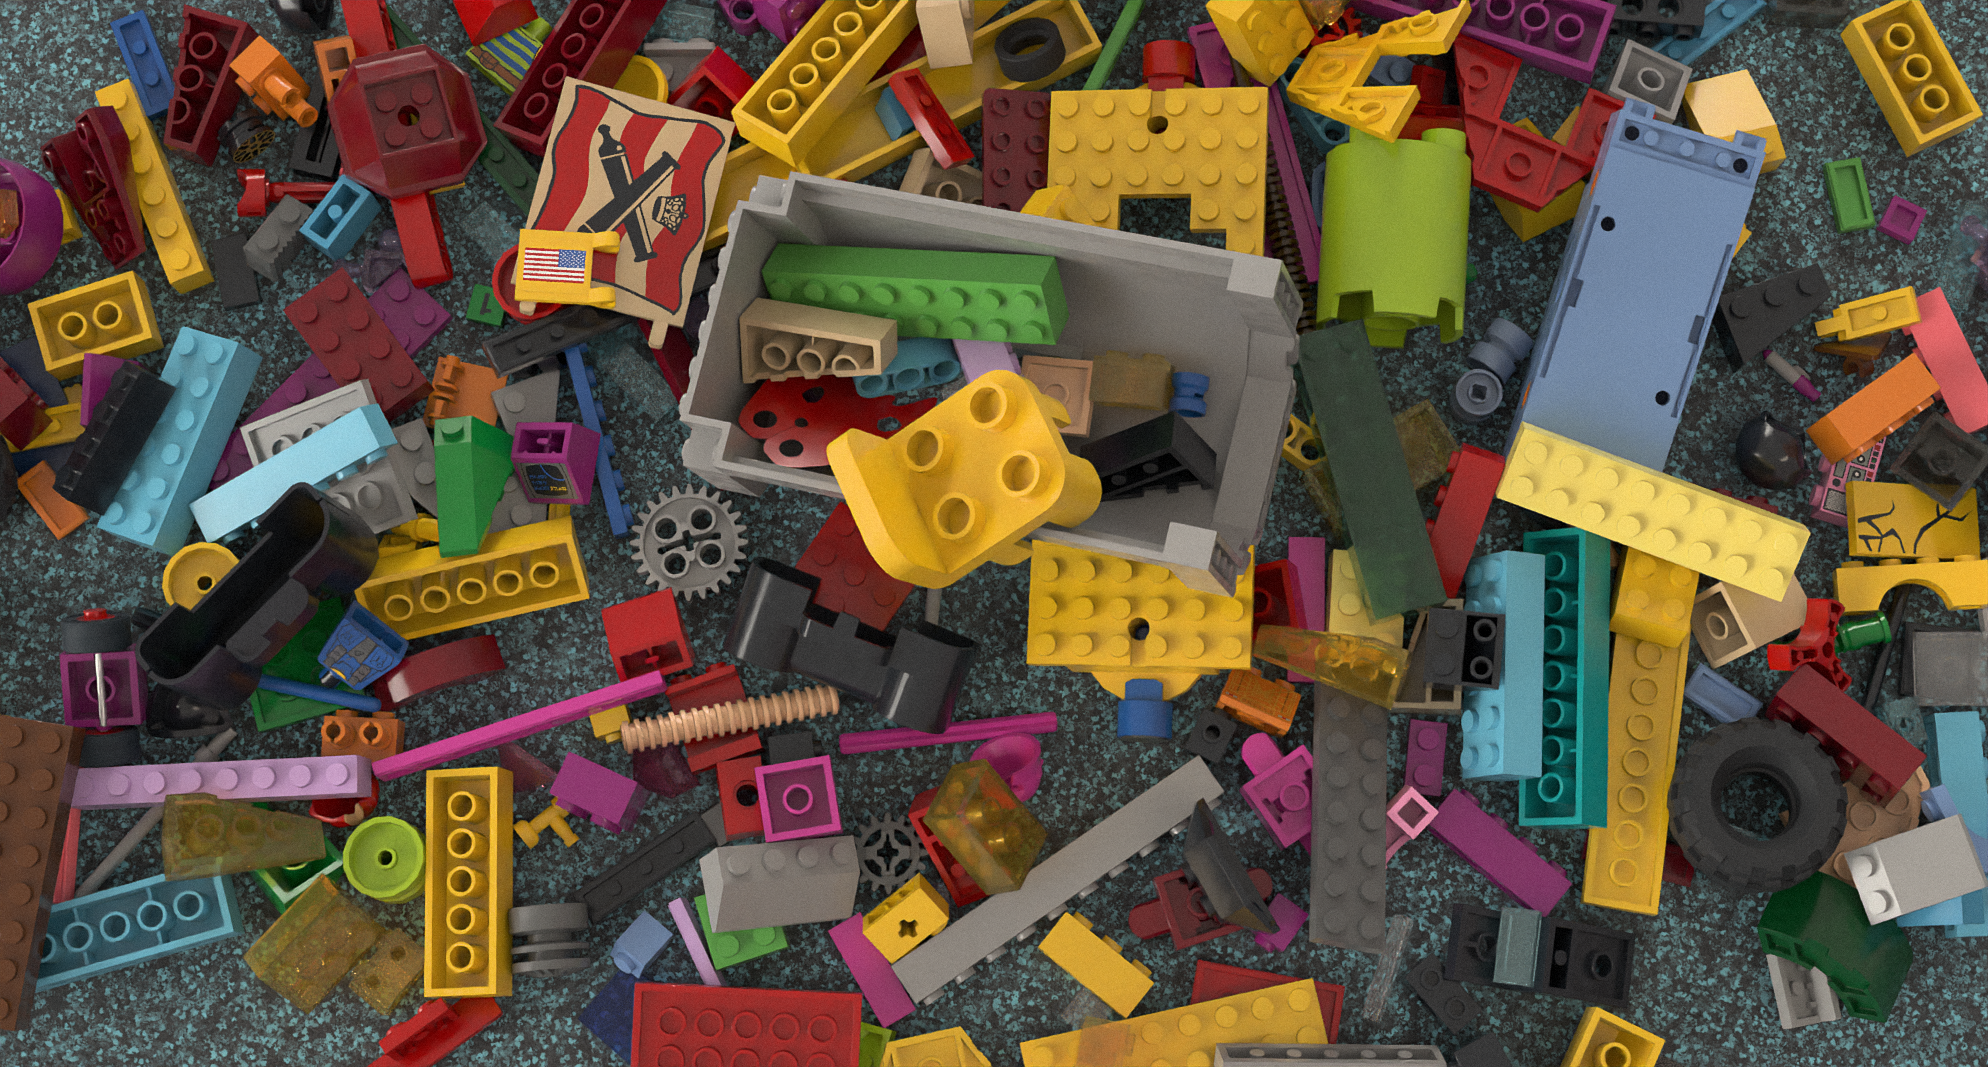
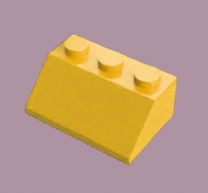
(1611, 1042)

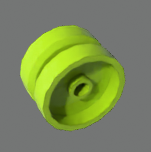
(371, 849)

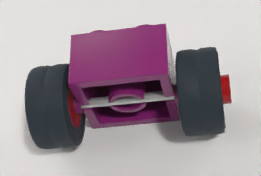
(103, 686)

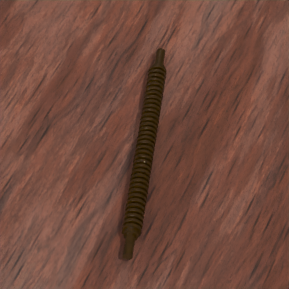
(1279, 224)

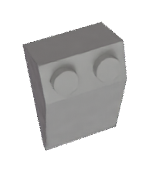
(1916, 869)

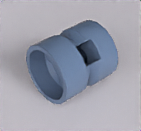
(1502, 348)
(1475, 397)

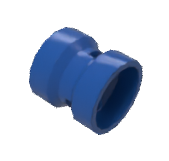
(1189, 394)

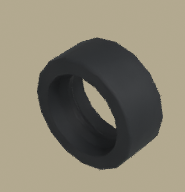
(1035, 64)

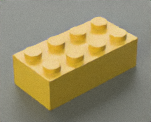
(1911, 74)

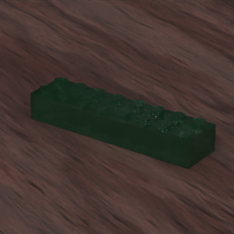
(1367, 473)

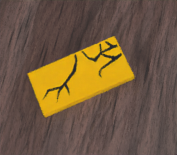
(1907, 524)

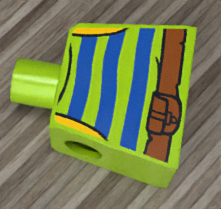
(510, 55)

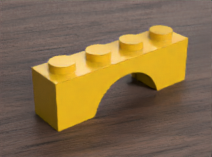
(1958, 583)

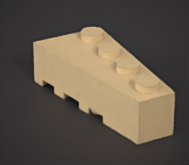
(947, 31)

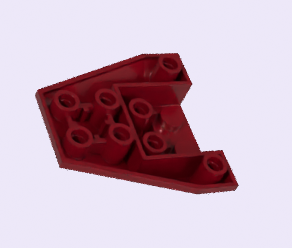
(99, 179)

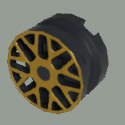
(246, 135)

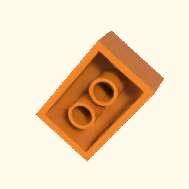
(1875, 411)

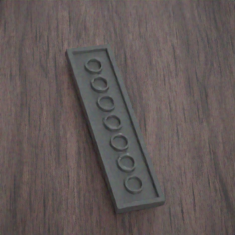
(1348, 821)

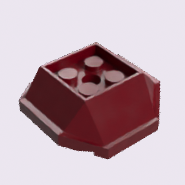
(398, 157)

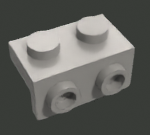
(1801, 994)

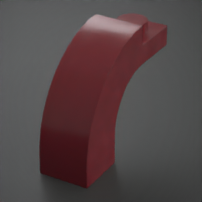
(438, 669)

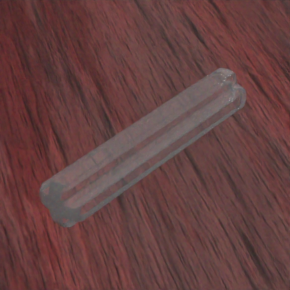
(1387, 968)

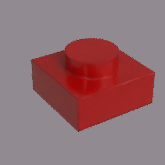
(1429, 83)

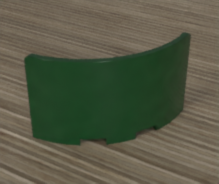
(1827, 928)

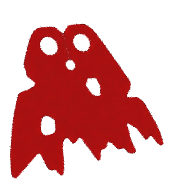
(827, 419)

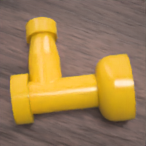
(550, 816)

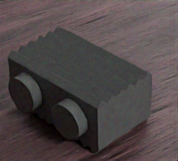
(278, 239)

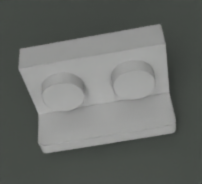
(677, 58)

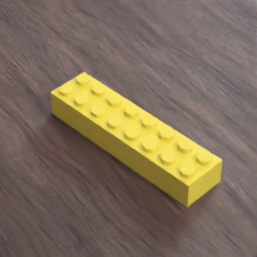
(1652, 511)

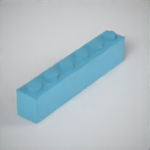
(316, 460)
(1958, 762)

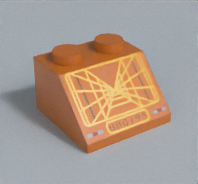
(1259, 701)

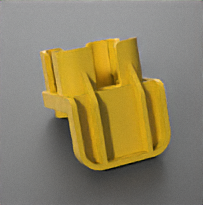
(965, 481)

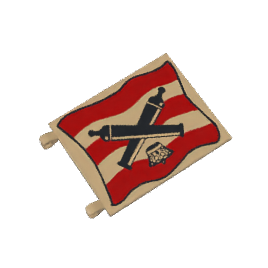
(638, 173)

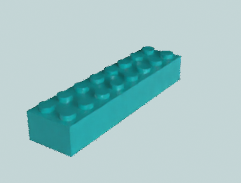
(1574, 683)

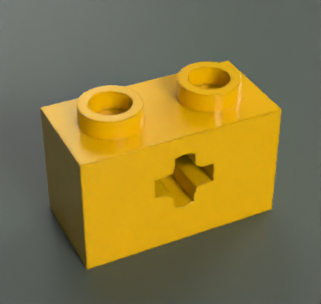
(912, 901)

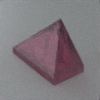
(527, 770)
(663, 771)

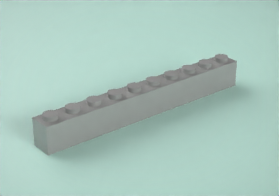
(1056, 881)

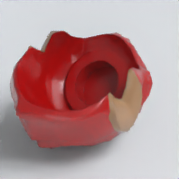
(346, 811)

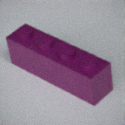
(1498, 854)

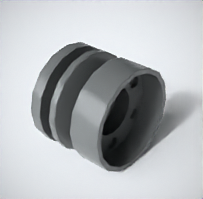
(549, 939)

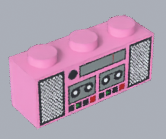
(1830, 495)

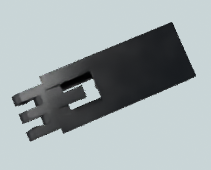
(315, 147)

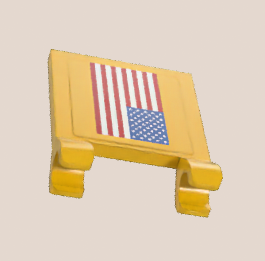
(559, 267)

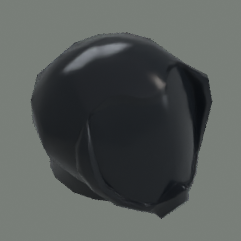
(1771, 453)

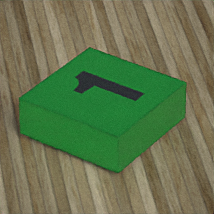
(485, 308)

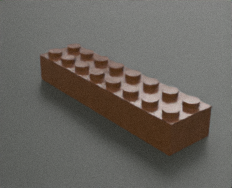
(35, 803)

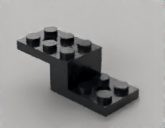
(1563, 959)

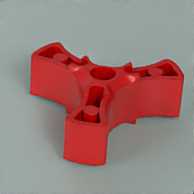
(1814, 644)

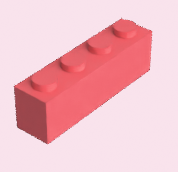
(1950, 362)

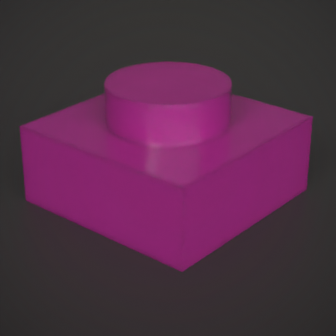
(1901, 219)

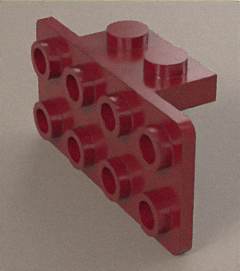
(1014, 146)

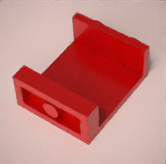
(716, 686)

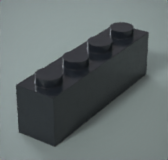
(113, 437)

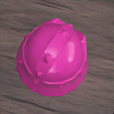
(1015, 760)

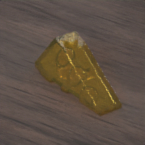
(224, 837)

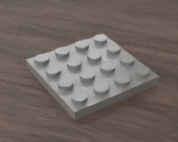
(375, 492)

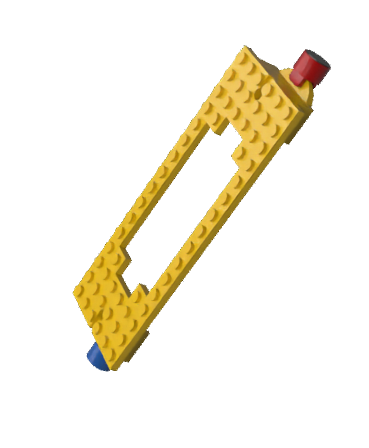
(1103, 612)

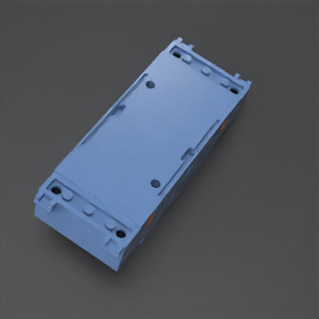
(1638, 285)

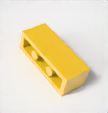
(1097, 963)

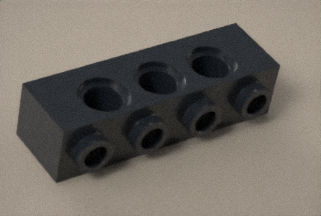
(1650, 23)

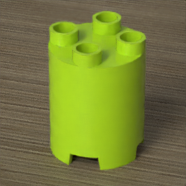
(1395, 235)

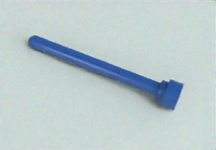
(319, 693)

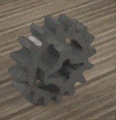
(906, 853)

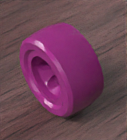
(38, 236)

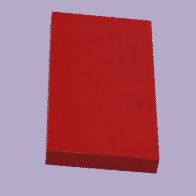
(1222, 980)

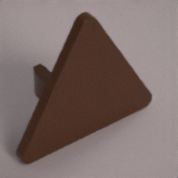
(1859, 352)

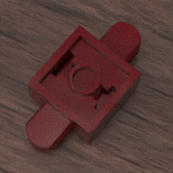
(1181, 913)

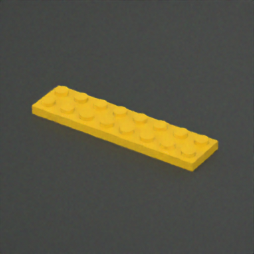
(1643, 733)
(1190, 1033)

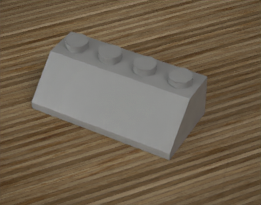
(780, 883)

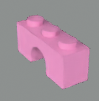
(1405, 818)

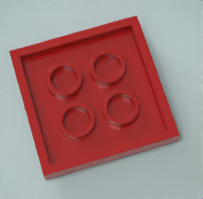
(850, 574)

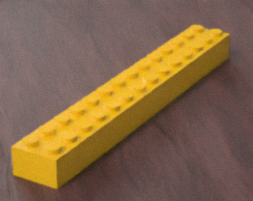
(859, 141)

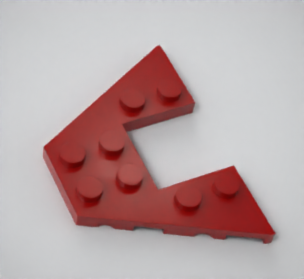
(1509, 158)

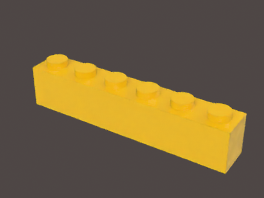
(158, 193)

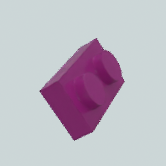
(1425, 757)

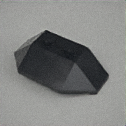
(1221, 876)

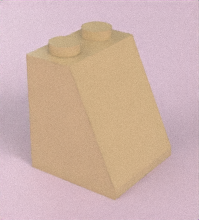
(1738, 621)

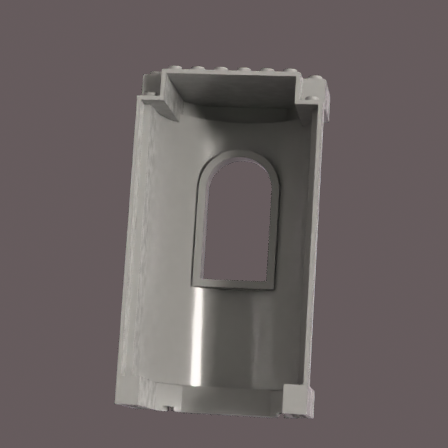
(1123, 292)

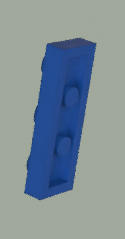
(145, 63)

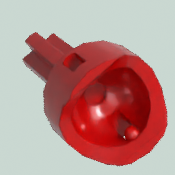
(261, 192)

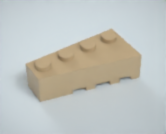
(812, 341)

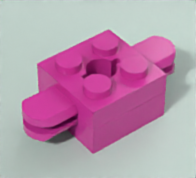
(1280, 789)

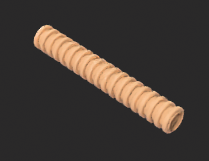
(729, 718)

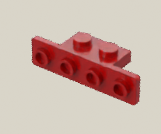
(436, 1031)

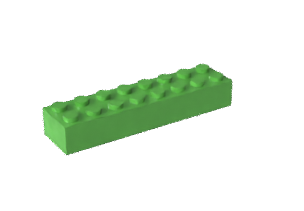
(927, 290)

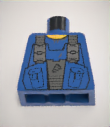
(359, 649)

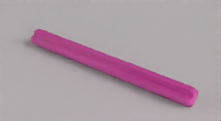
(957, 732)

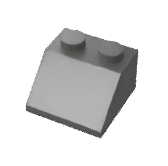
(1648, 78)

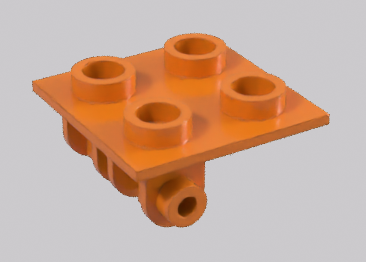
(462, 391)

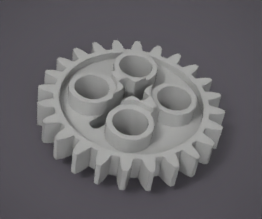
(682, 511)

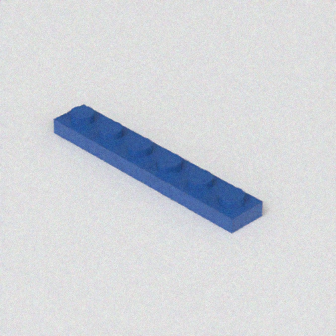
(593, 414)

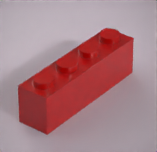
(1462, 511)

